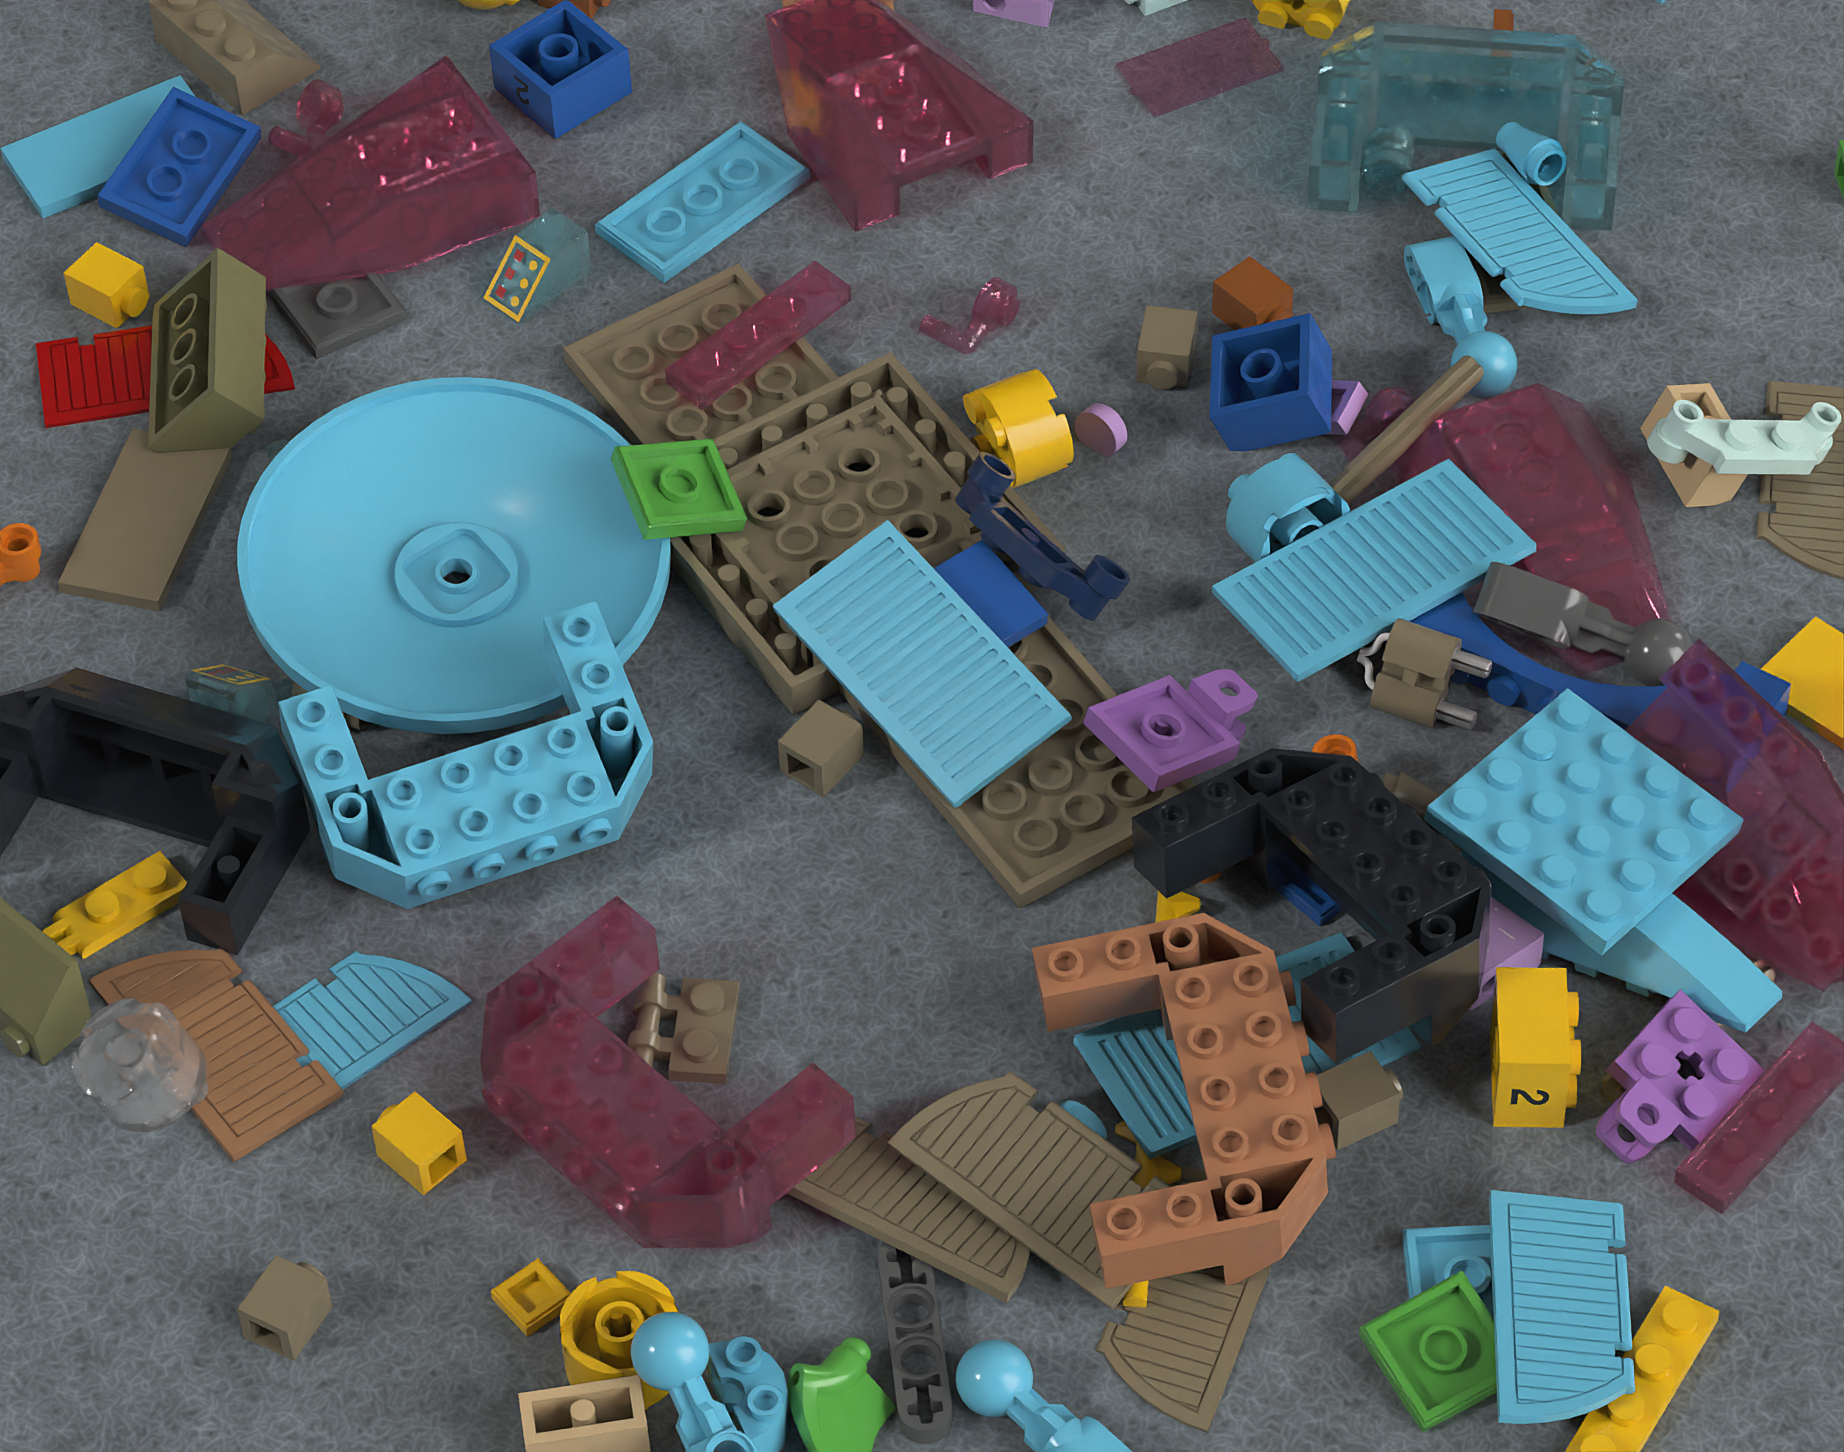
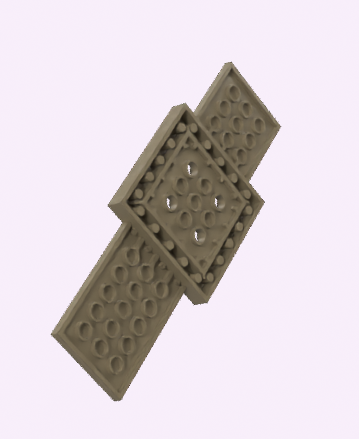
(788, 449)

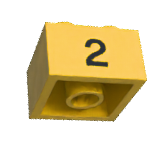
(1533, 1047)

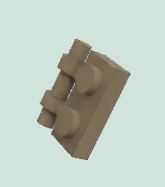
(702, 1031)

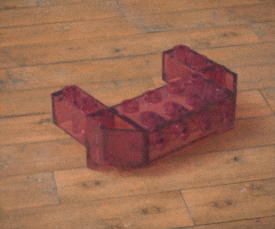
(619, 1123)

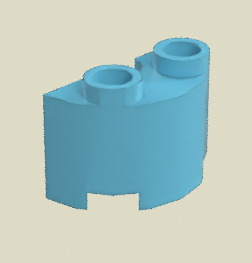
(753, 1389)

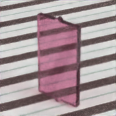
(1199, 67)

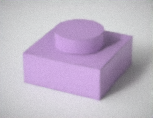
(1346, 404)

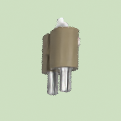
(1418, 674)

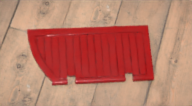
(115, 376)

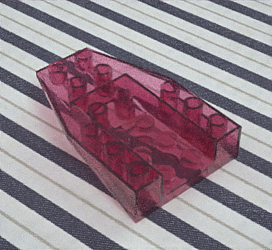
(885, 104)
(384, 190)
(1782, 876)

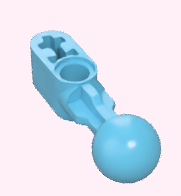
(1454, 298)
(671, 1356)
(998, 1382)

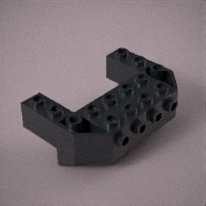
(163, 770)
(1369, 855)

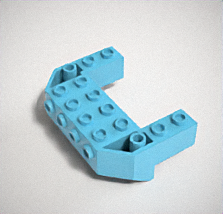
(489, 804)

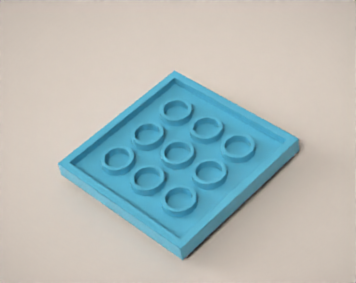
(1583, 821)

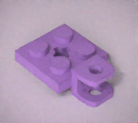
(1198, 721)
(1656, 1095)

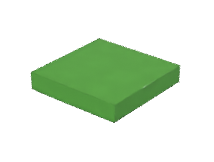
(678, 489)
(1436, 1350)

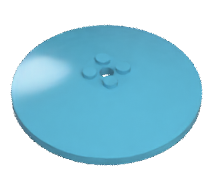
(432, 480)

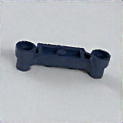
(1038, 557)

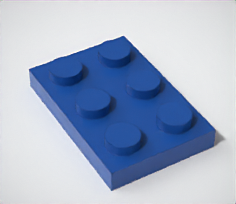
(179, 166)

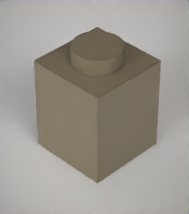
(1167, 347)
(821, 747)
(1358, 1099)
(285, 1307)

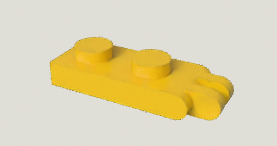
(117, 906)

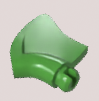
(838, 1401)

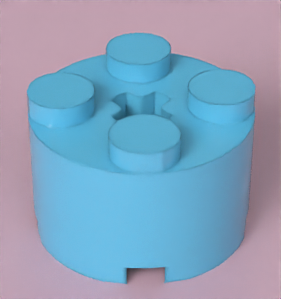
(1280, 503)

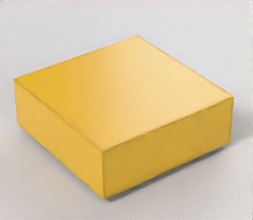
(531, 1297)

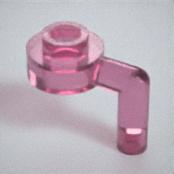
(317, 110)
(993, 307)
(1380, 413)

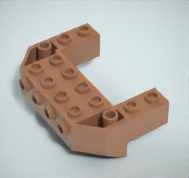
(1242, 1084)

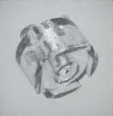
(140, 1065)

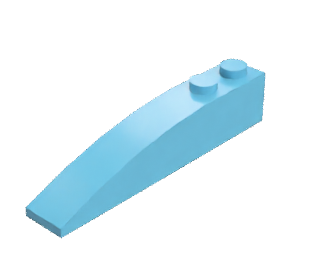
(1660, 955)

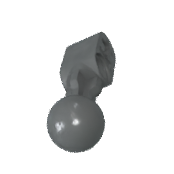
(1568, 620)

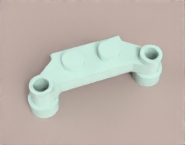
(1746, 444)

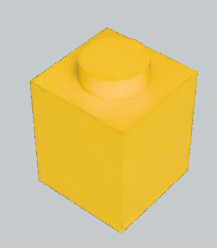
(107, 285)
(418, 1142)

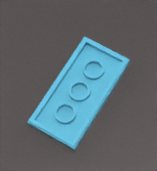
(80, 155)
(702, 201)

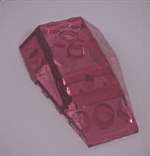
(1564, 489)

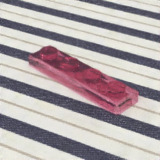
(758, 335)
(1764, 1119)

